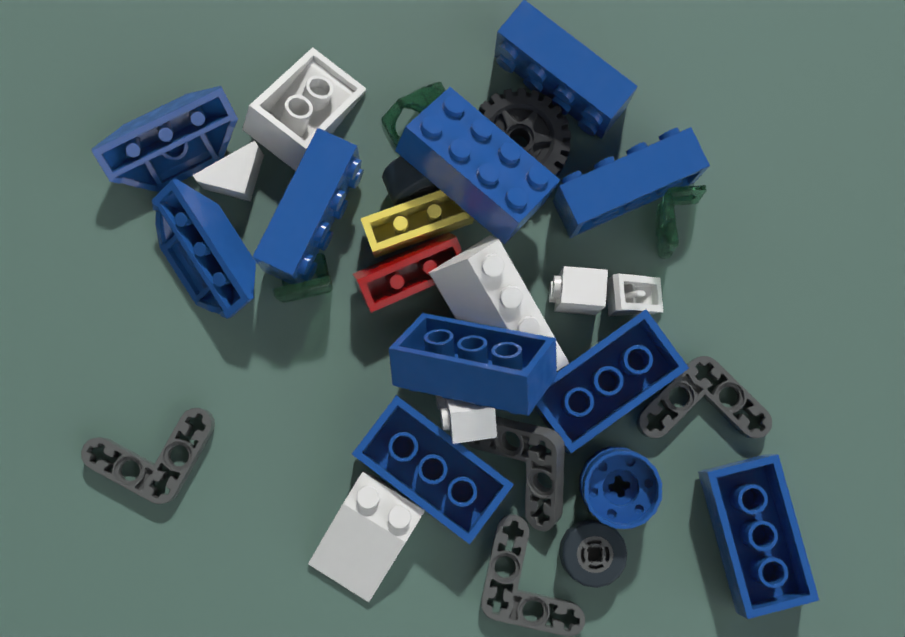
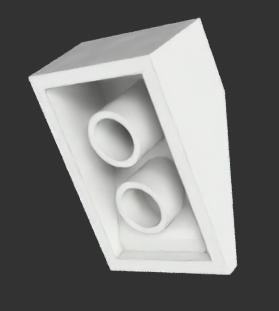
(304, 98)
(366, 536)

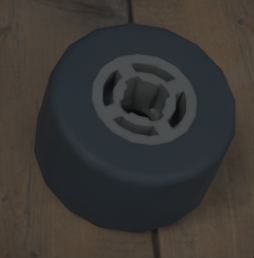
(405, 182)
(581, 547)

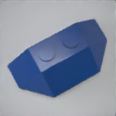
(169, 141)
(204, 249)

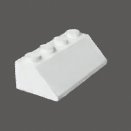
(488, 290)

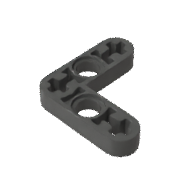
(695, 391)
(536, 461)
(150, 471)
(518, 598)

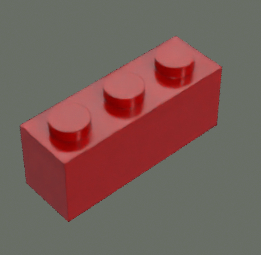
(405, 272)

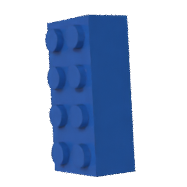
(562, 69)
(476, 164)
(630, 181)
(309, 208)
(474, 363)
(609, 381)
(432, 470)
(758, 536)

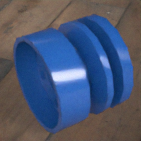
(637, 498)

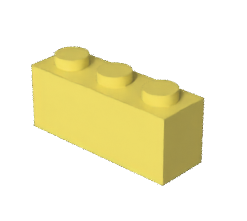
(413, 222)

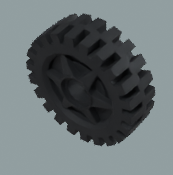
(536, 121)

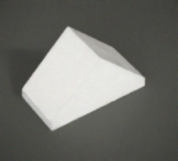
(233, 174)
(633, 294)

